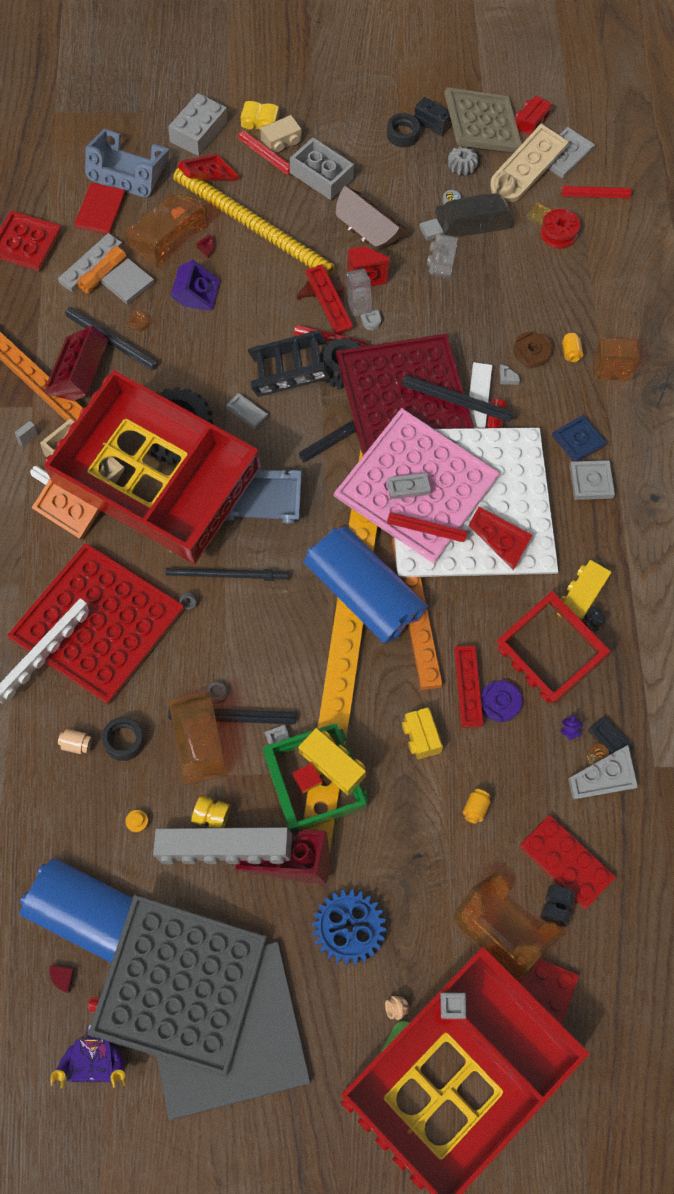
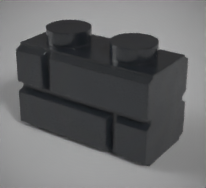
(433, 116)

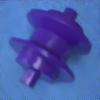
(572, 727)

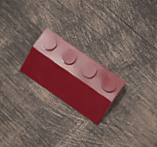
(77, 364)

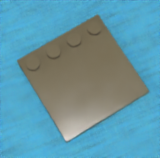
(482, 120)

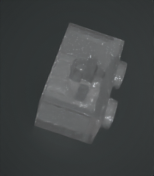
(443, 255)
(359, 292)

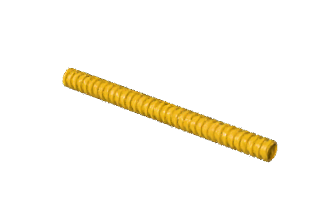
(253, 222)

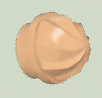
(396, 1007)

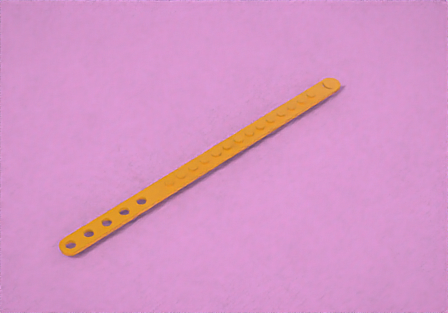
(340, 677)

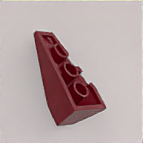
(308, 862)

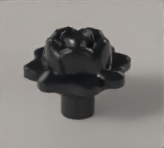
(595, 618)

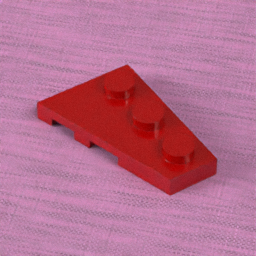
(209, 168)
(501, 536)

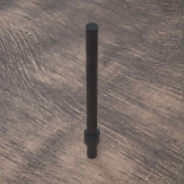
(267, 574)

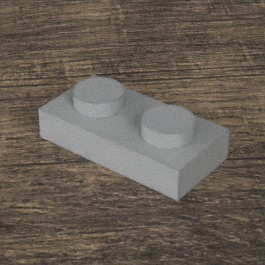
(408, 486)

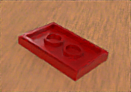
(100, 208)

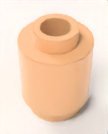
(75, 741)

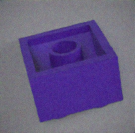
(195, 286)

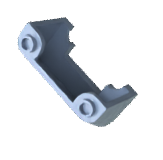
(271, 496)

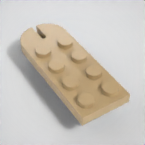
(528, 163)

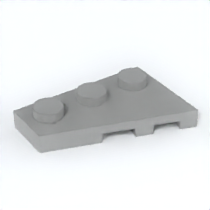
(606, 776)

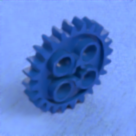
(344, 907)

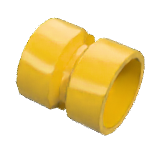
(208, 812)

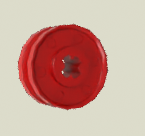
(560, 228)

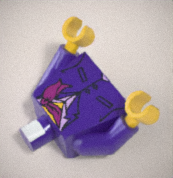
(91, 1062)

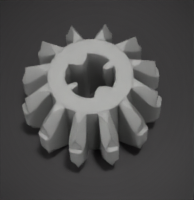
(462, 160)

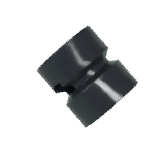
(558, 905)

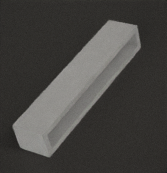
(223, 845)

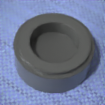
(218, 692)

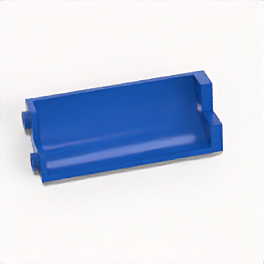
(364, 584)
(77, 908)

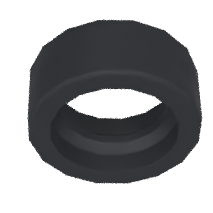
(407, 120)
(112, 726)

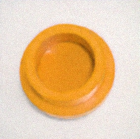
(136, 821)

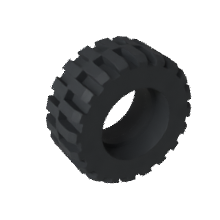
(191, 402)

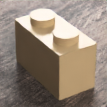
(281, 134)

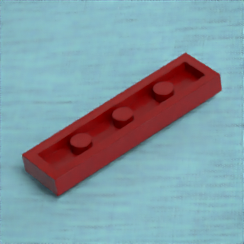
(328, 299)
(468, 687)

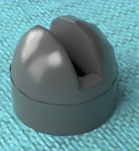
(184, 601)

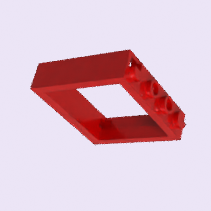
(532, 679)

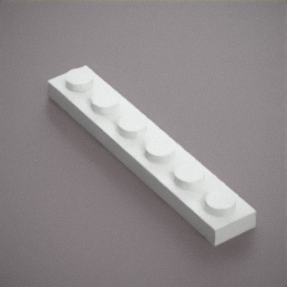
(39, 653)

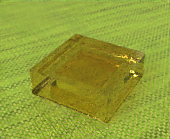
(537, 213)

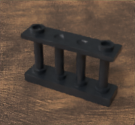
(292, 378)

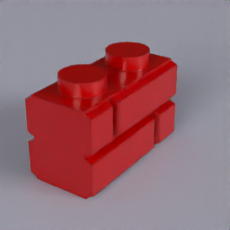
(533, 114)

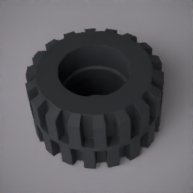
(328, 356)

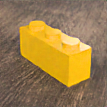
(586, 588)
(332, 761)

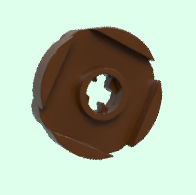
(532, 358)

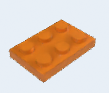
(65, 509)

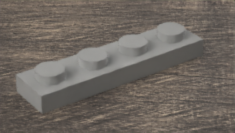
(87, 262)

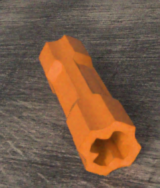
(91, 278)

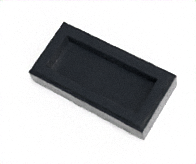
(608, 736)

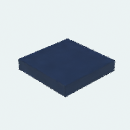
(579, 439)

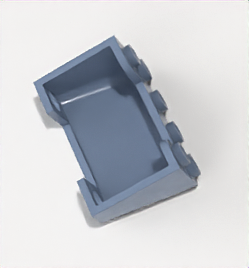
(121, 169)

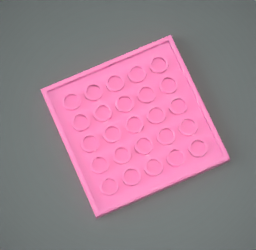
(411, 448)

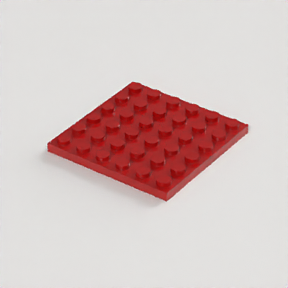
(120, 629)

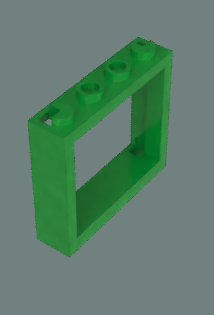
(293, 743)

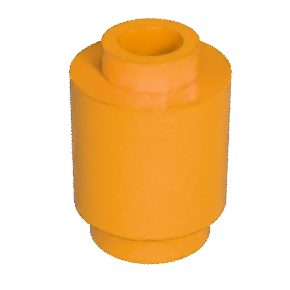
(572, 347)
(477, 806)

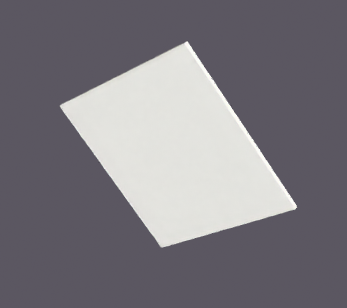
(515, 496)

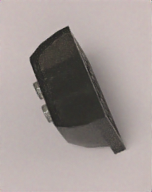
(475, 215)

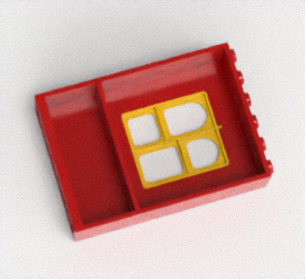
(193, 498)
(503, 1039)

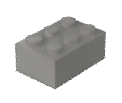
(198, 124)
(321, 168)

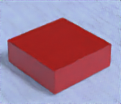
(307, 778)

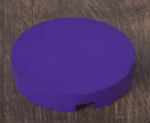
(501, 701)

